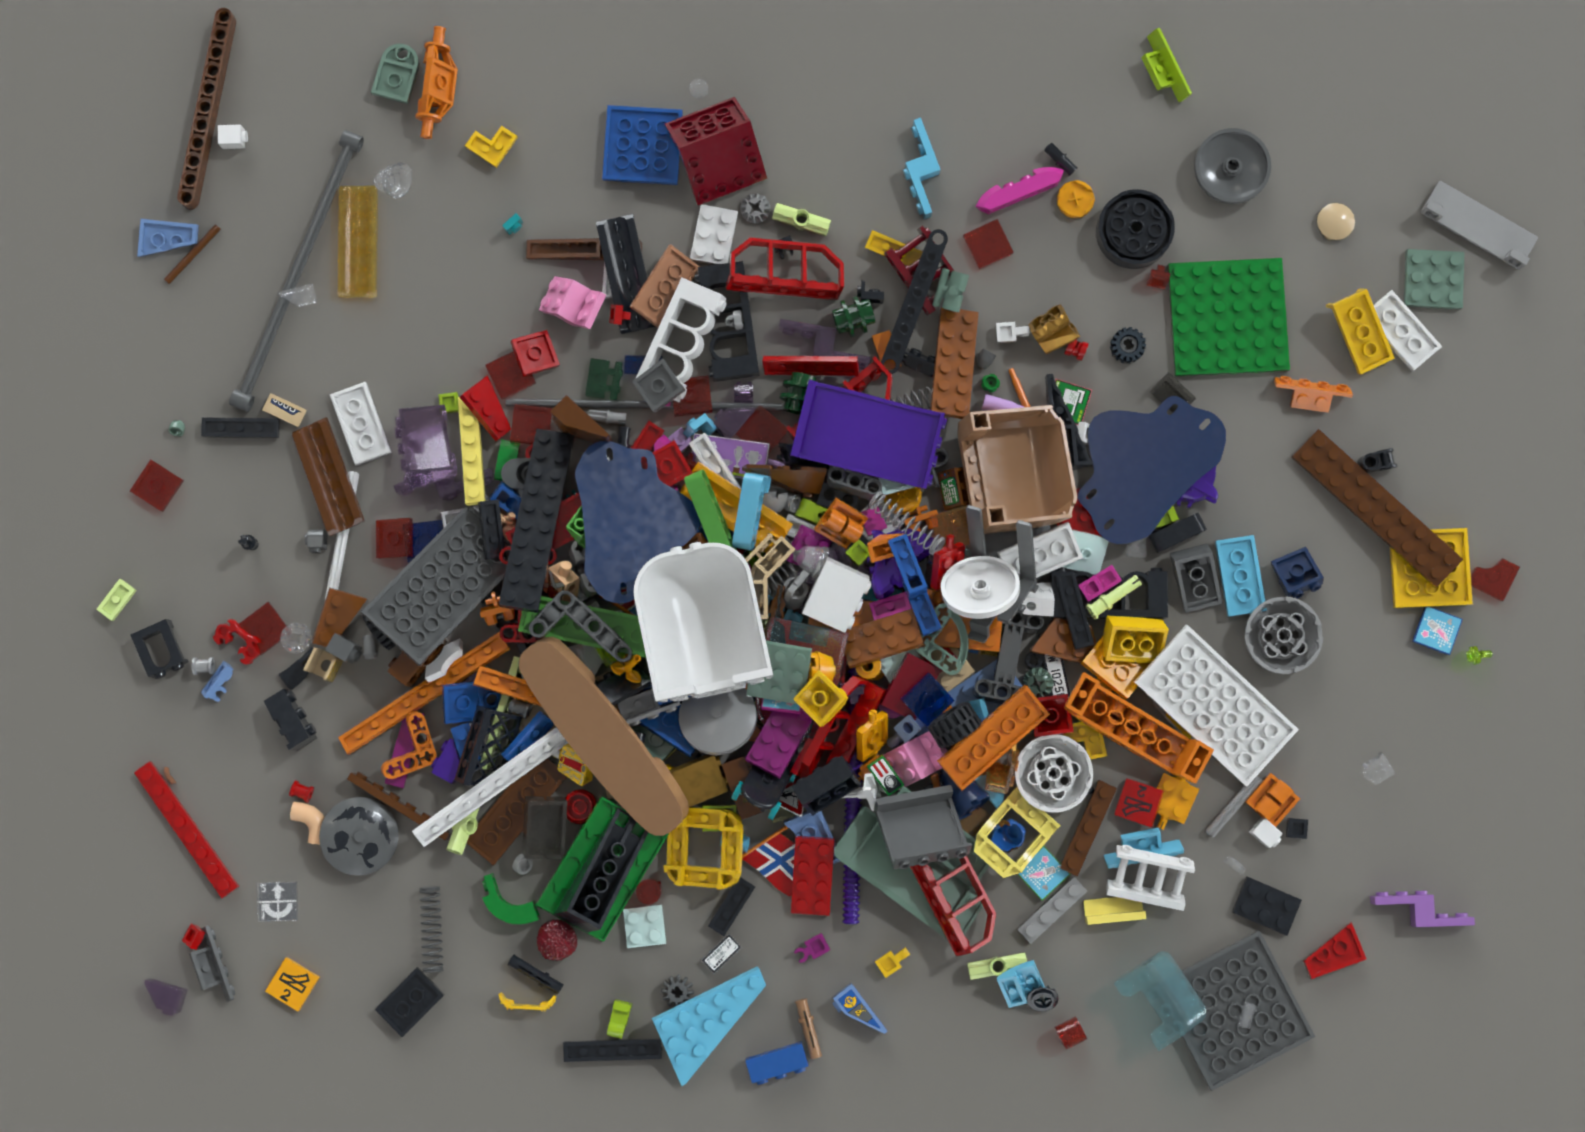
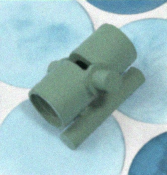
(950, 290)

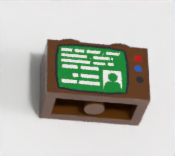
(953, 488)

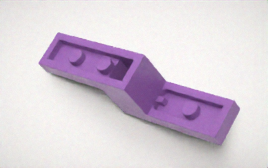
(1422, 909)

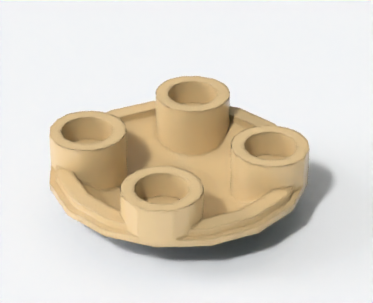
(1335, 221)

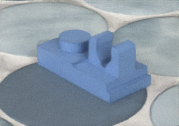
(215, 683)

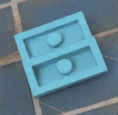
(1018, 982)

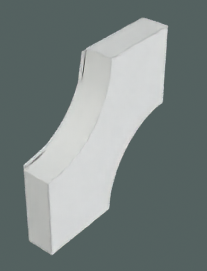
(441, 664)

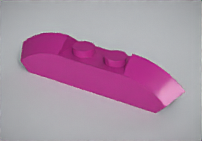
(1012, 193)

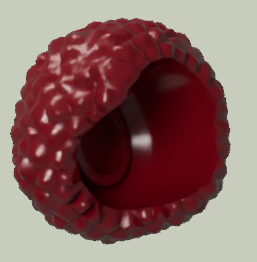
(556, 940)

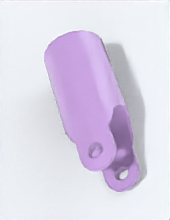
(995, 403)

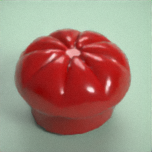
(579, 805)

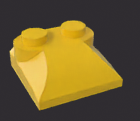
(821, 698)

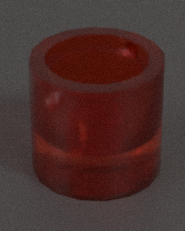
(649, 891)
(1070, 1033)

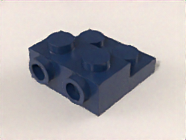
(1297, 573)

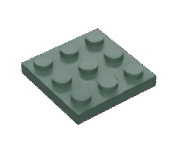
(1434, 279)
(790, 673)

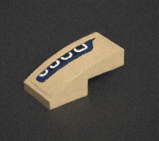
(284, 410)

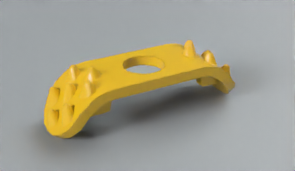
(508, 1003)

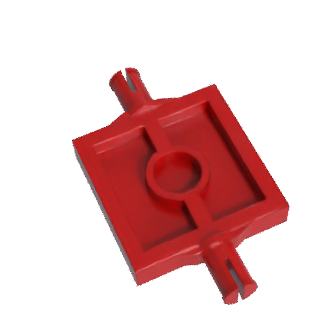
(946, 558)

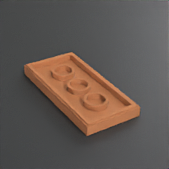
(661, 285)

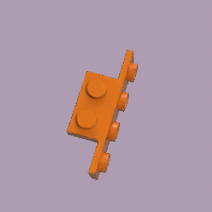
(1312, 395)

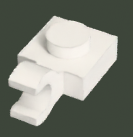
(1007, 332)

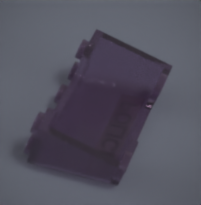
(424, 446)

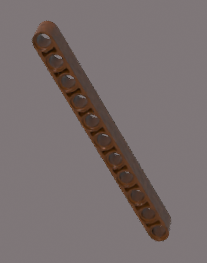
(209, 117)

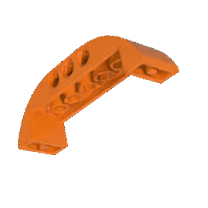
(1137, 730)

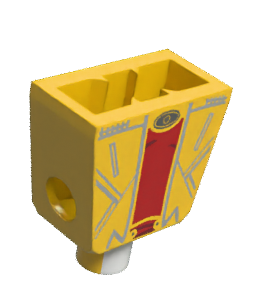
(572, 765)

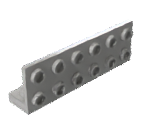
(1479, 225)

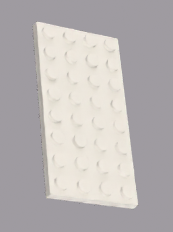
(1216, 705)

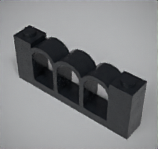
(733, 367)
(1156, 595)

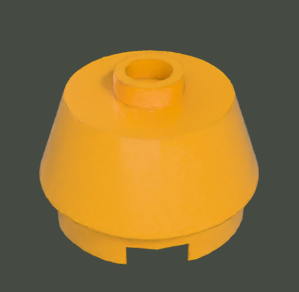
(823, 663)

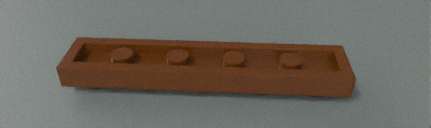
(1087, 828)

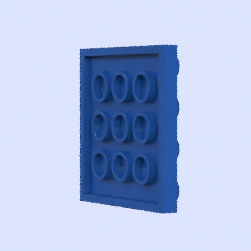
(640, 145)

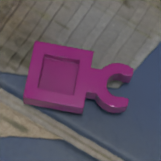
(815, 947)

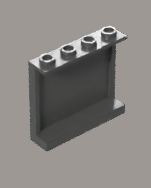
(921, 827)

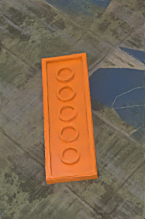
(993, 737)

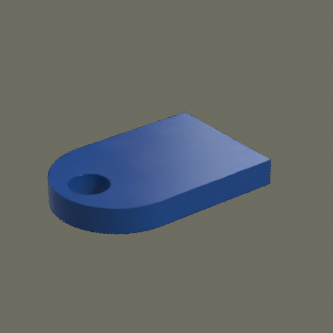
(462, 699)

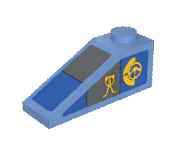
(855, 1006)

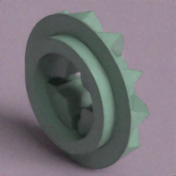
(1041, 675)

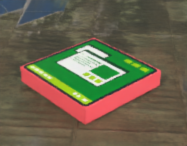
(1075, 398)

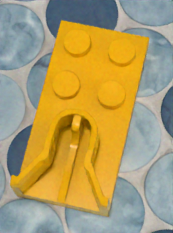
(1362, 331)

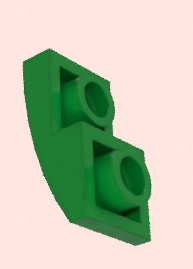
(507, 451)

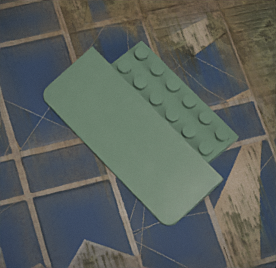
(866, 854)

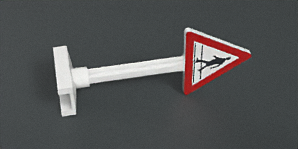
(870, 791)

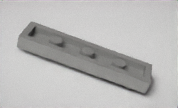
(1052, 910)

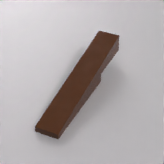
(565, 249)

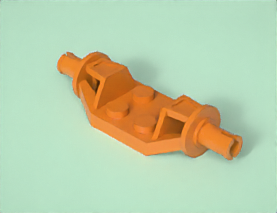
(438, 83)

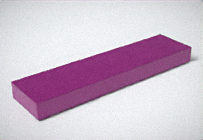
(403, 745)

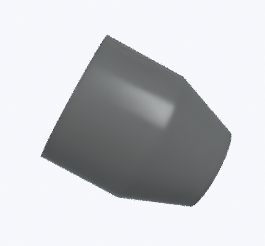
(985, 359)

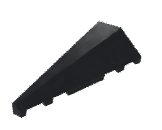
(1077, 448)

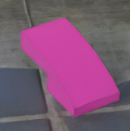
(1100, 583)

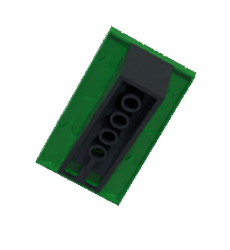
(600, 870)

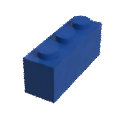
(777, 1063)

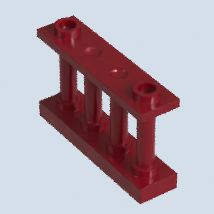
(906, 272)

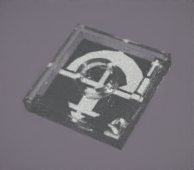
(277, 901)

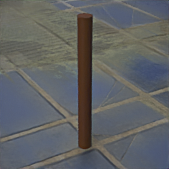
(192, 254)

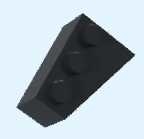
(290, 719)

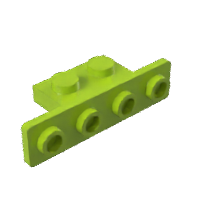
(1164, 67)

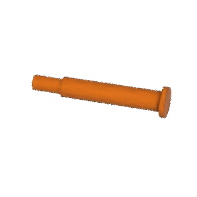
(1018, 388)

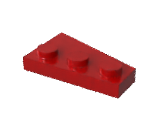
(486, 408)
(1338, 952)

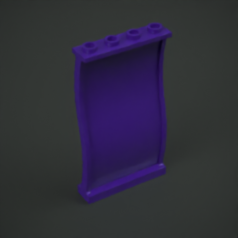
(868, 434)

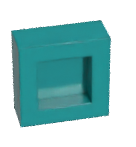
(513, 224)

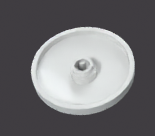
(980, 587)

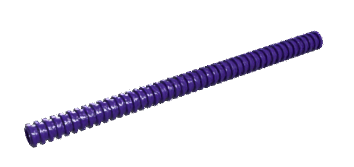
(852, 808)

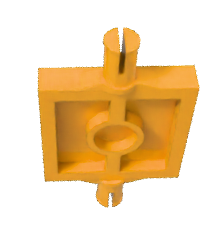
(872, 735)
(1176, 800)

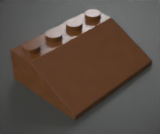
(573, 420)

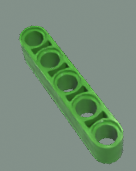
(708, 508)

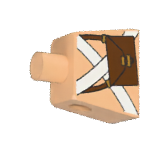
(561, 578)

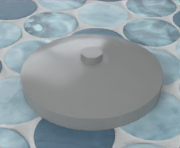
(718, 721)

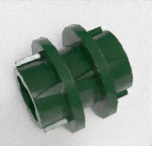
(853, 316)
(796, 392)

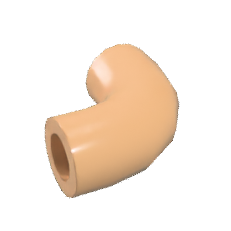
(310, 816)

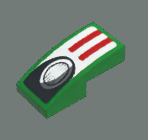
(885, 775)

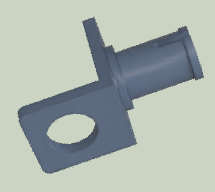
(903, 732)

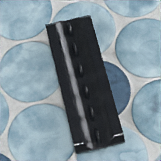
(624, 266)

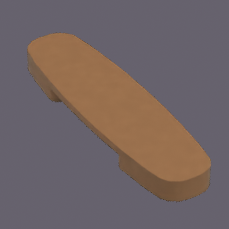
(602, 736)

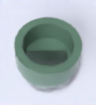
(177, 428)

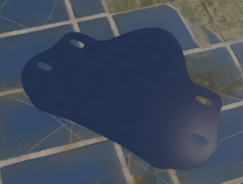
(1147, 465)
(627, 516)

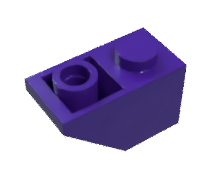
(448, 762)

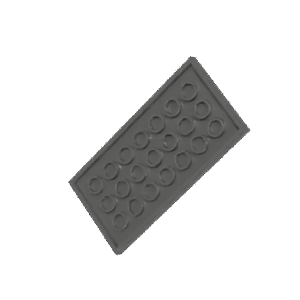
(437, 588)

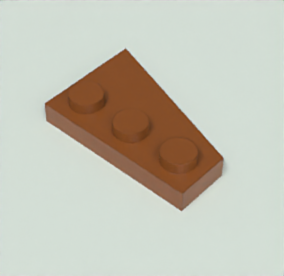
(336, 615)

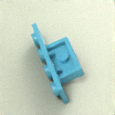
(1145, 840)

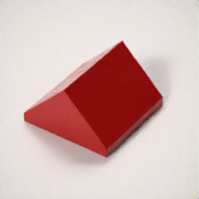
(1059, 719)

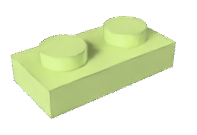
(116, 599)

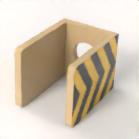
(315, 661)

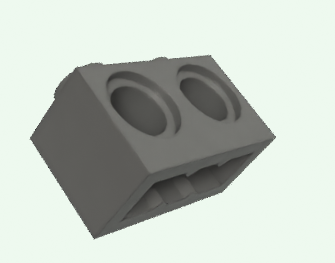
(344, 648)

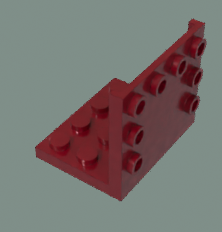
(717, 150)

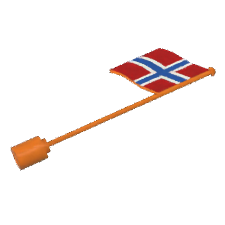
(775, 854)

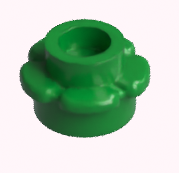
(990, 378)

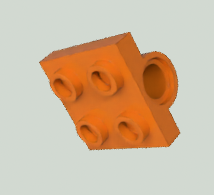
(841, 523)
(1272, 799)

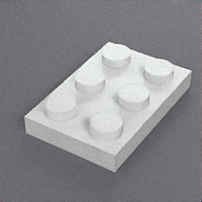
(713, 235)

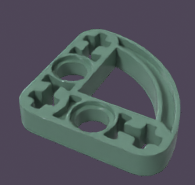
(931, 646)

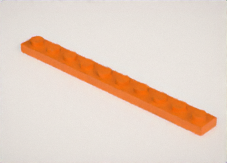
(422, 694)

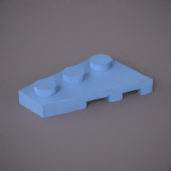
(162, 236)
(811, 826)

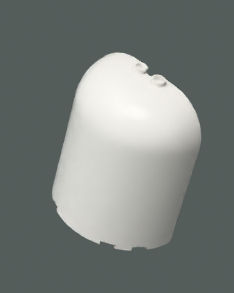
(700, 622)

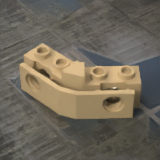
(766, 566)

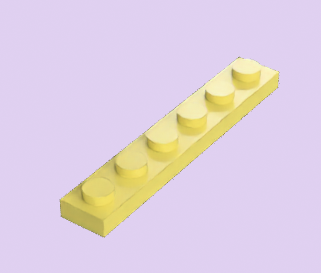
(471, 456)

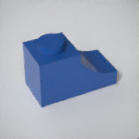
(508, 498)

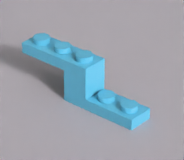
(921, 168)

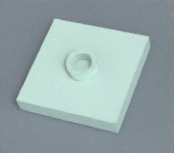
(1093, 552)

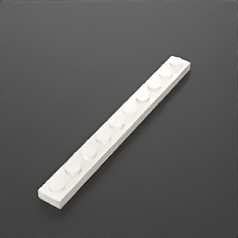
(489, 787)

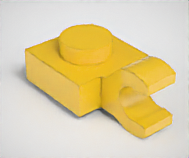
(890, 963)

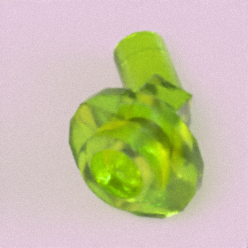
(1475, 656)

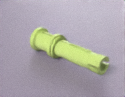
(1105, 601)

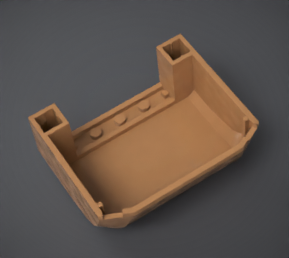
(1017, 467)

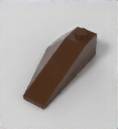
(801, 481)

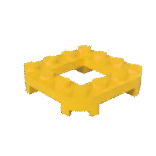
(731, 850)

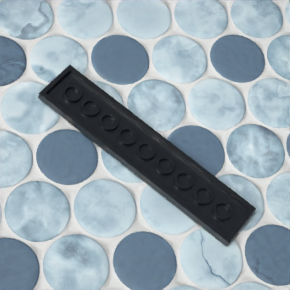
(536, 521)

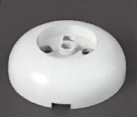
(1076, 768)

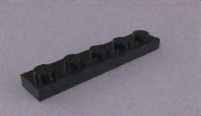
(612, 1050)

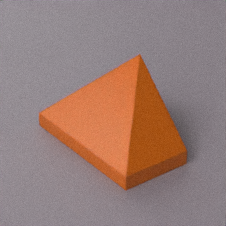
(879, 547)

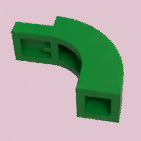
(504, 910)

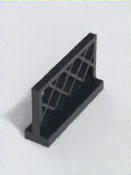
(475, 744)

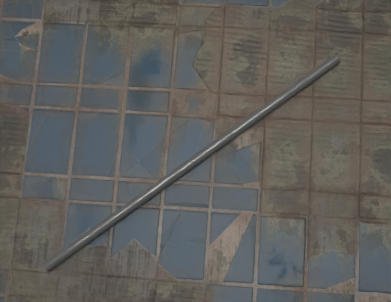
(631, 404)

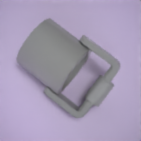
(796, 591)

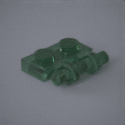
(598, 378)

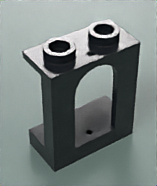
(176, 661)

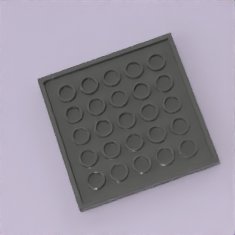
(1223, 983)

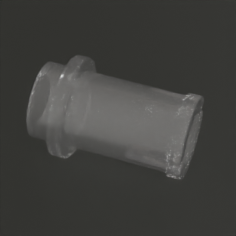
(1247, 1015)

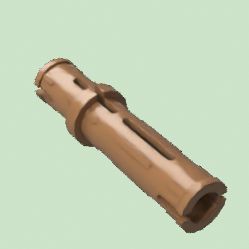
(802, 1005)

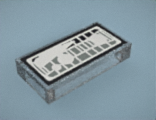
(721, 953)

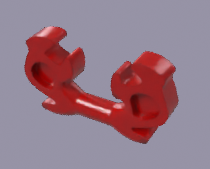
(225, 630)

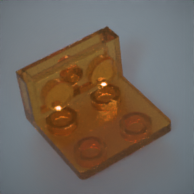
(1000, 776)

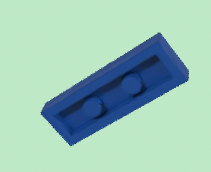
(529, 735)

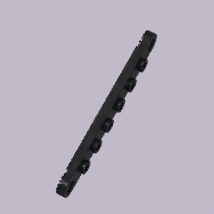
(914, 300)

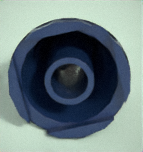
(966, 800)

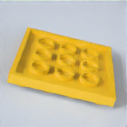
(1414, 590)

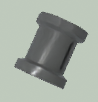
(520, 707)

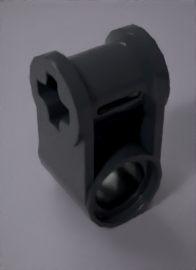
(1380, 460)

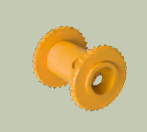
(874, 674)

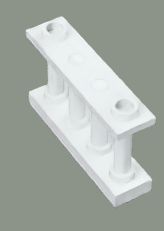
(1144, 894)

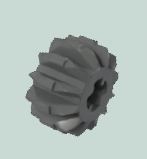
(682, 986)

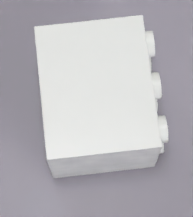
(837, 595)

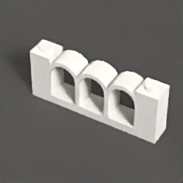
(700, 297)

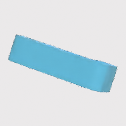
(749, 510)

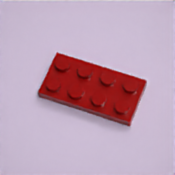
(812, 875)

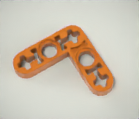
(420, 749)

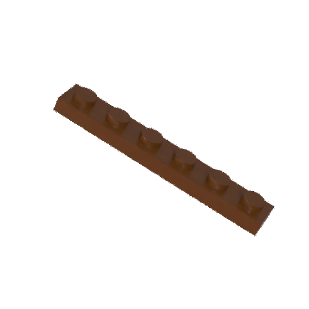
(392, 800)

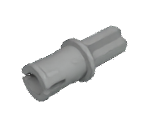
(608, 417)

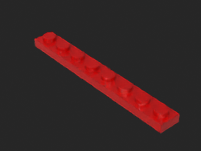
(186, 829)

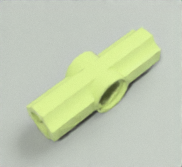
(813, 223)
(461, 833)
(984, 968)

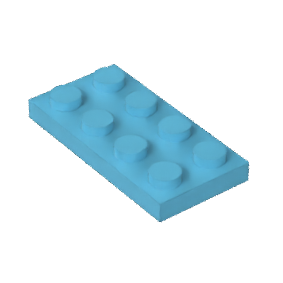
(1240, 575)

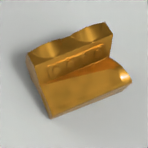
(1053, 329)

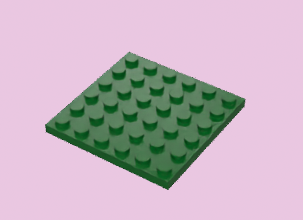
(1228, 317)

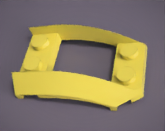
(994, 855)

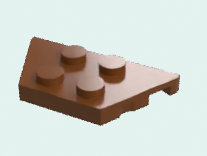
(1057, 642)

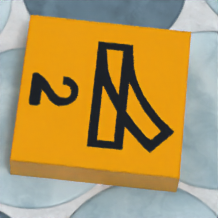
(292, 984)

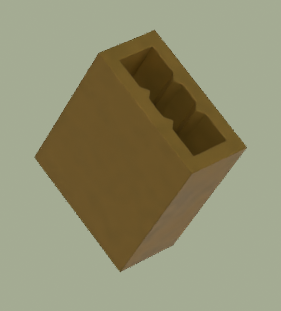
(700, 779)

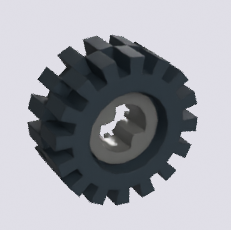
(1118, 348)

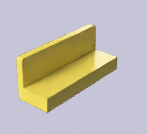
(1112, 910)

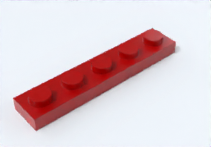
(811, 365)

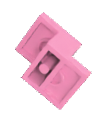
(572, 302)
(916, 758)

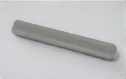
(1232, 807)

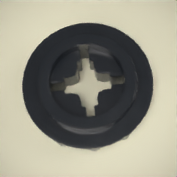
(1035, 1001)

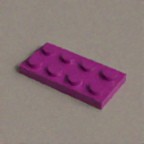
(778, 741)

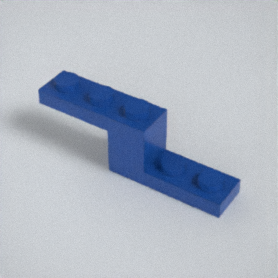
(914, 584)

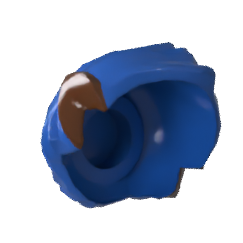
(1008, 835)

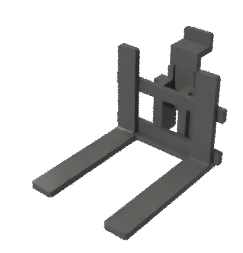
(1027, 576)

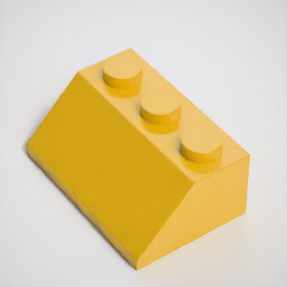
(1133, 638)

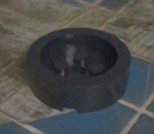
(1118, 239)

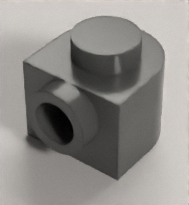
(316, 540)

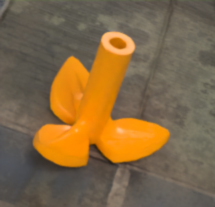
(631, 675)

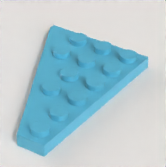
(699, 1024)

